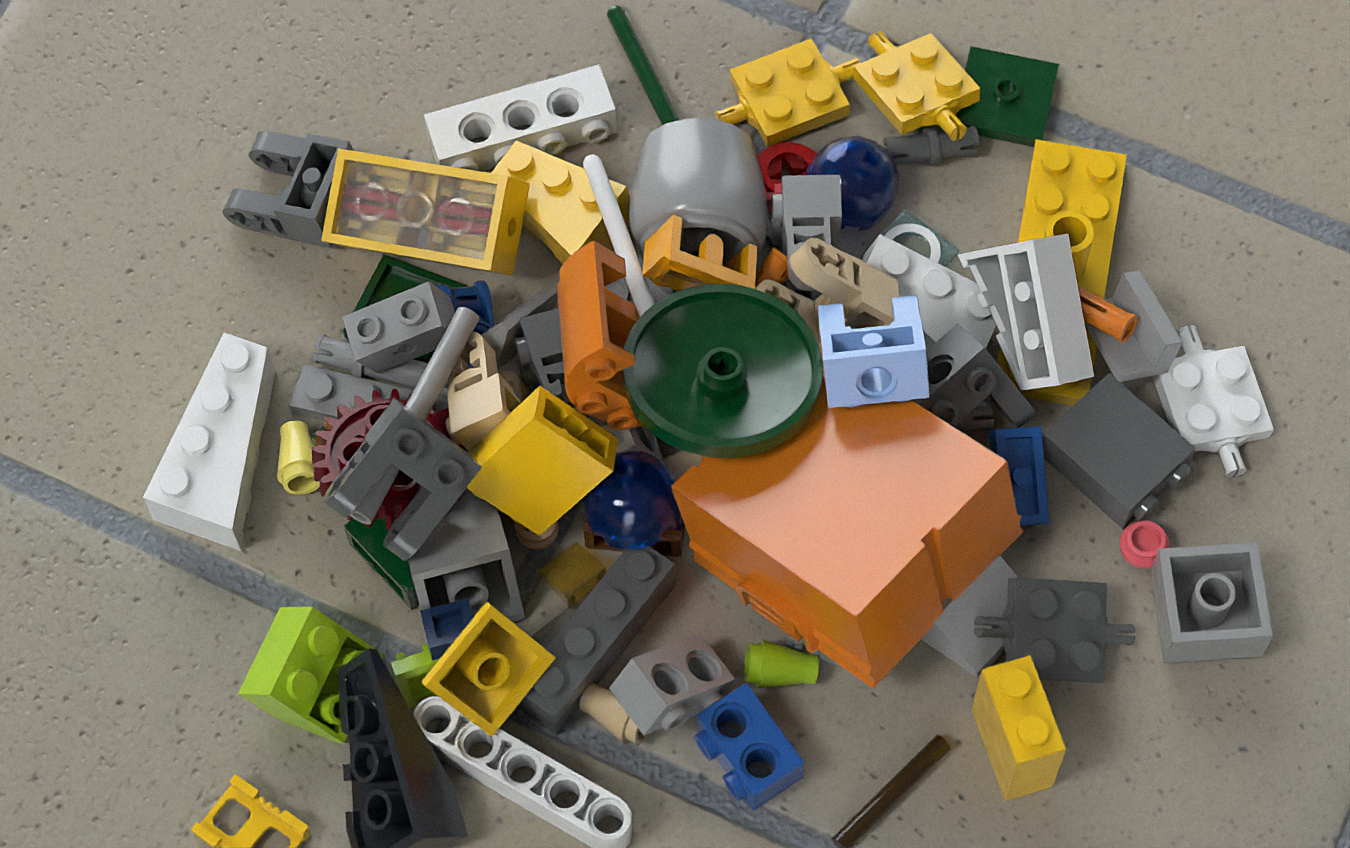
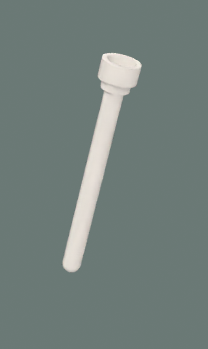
(618, 232)

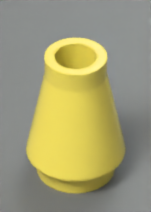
(295, 459)

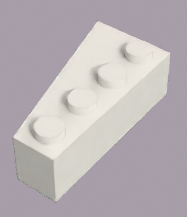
(215, 449)

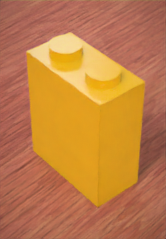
(541, 461)
(1018, 728)

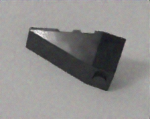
(395, 776)

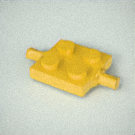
(917, 84)
(789, 92)

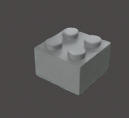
(1211, 602)

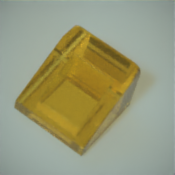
(573, 573)

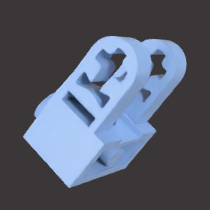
(874, 361)

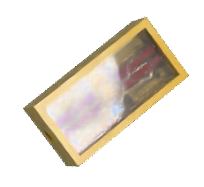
(425, 211)

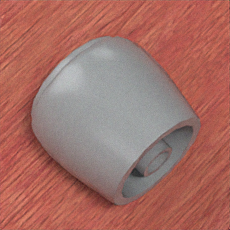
(707, 178)

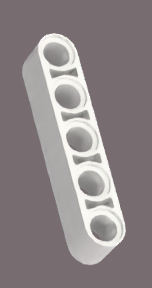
(535, 794)

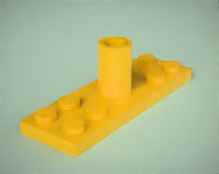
(1075, 195)

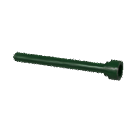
(641, 65)

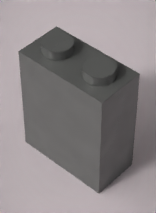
(1118, 452)

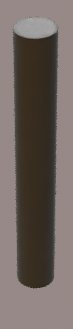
(891, 793)

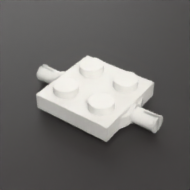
(1214, 400)

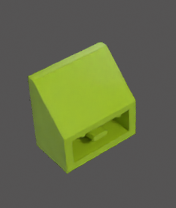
(298, 670)

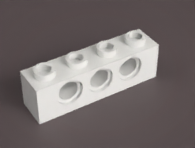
(532, 105)

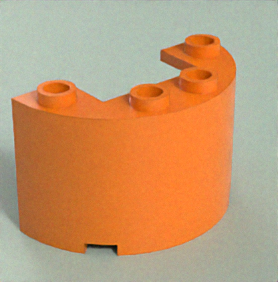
(595, 334)

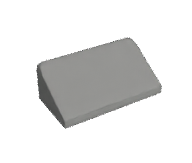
(503, 333)

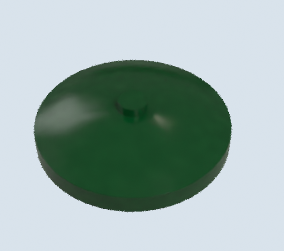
(722, 370)

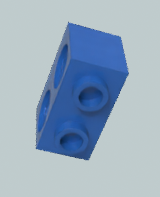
(758, 742)

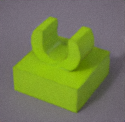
(410, 673)

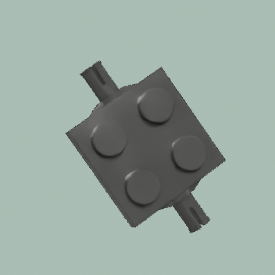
(1058, 626)

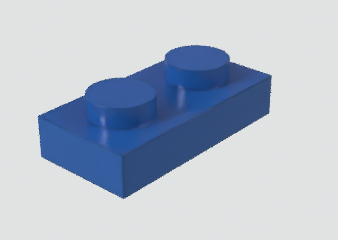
(1025, 461)

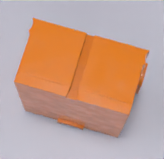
(853, 527)

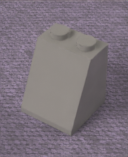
(467, 560)

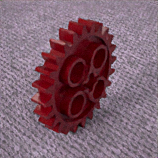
(345, 436)

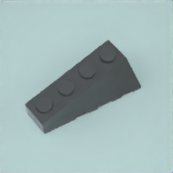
(595, 633)

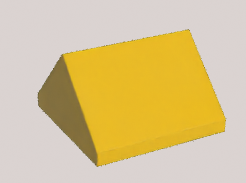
(488, 669)

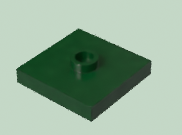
(1012, 96)

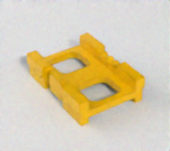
(262, 818)

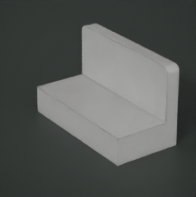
(1153, 341)

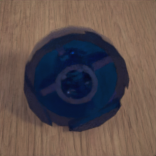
(866, 178)
(633, 502)

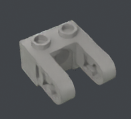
(805, 210)

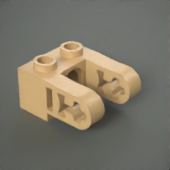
(841, 279)
(480, 395)

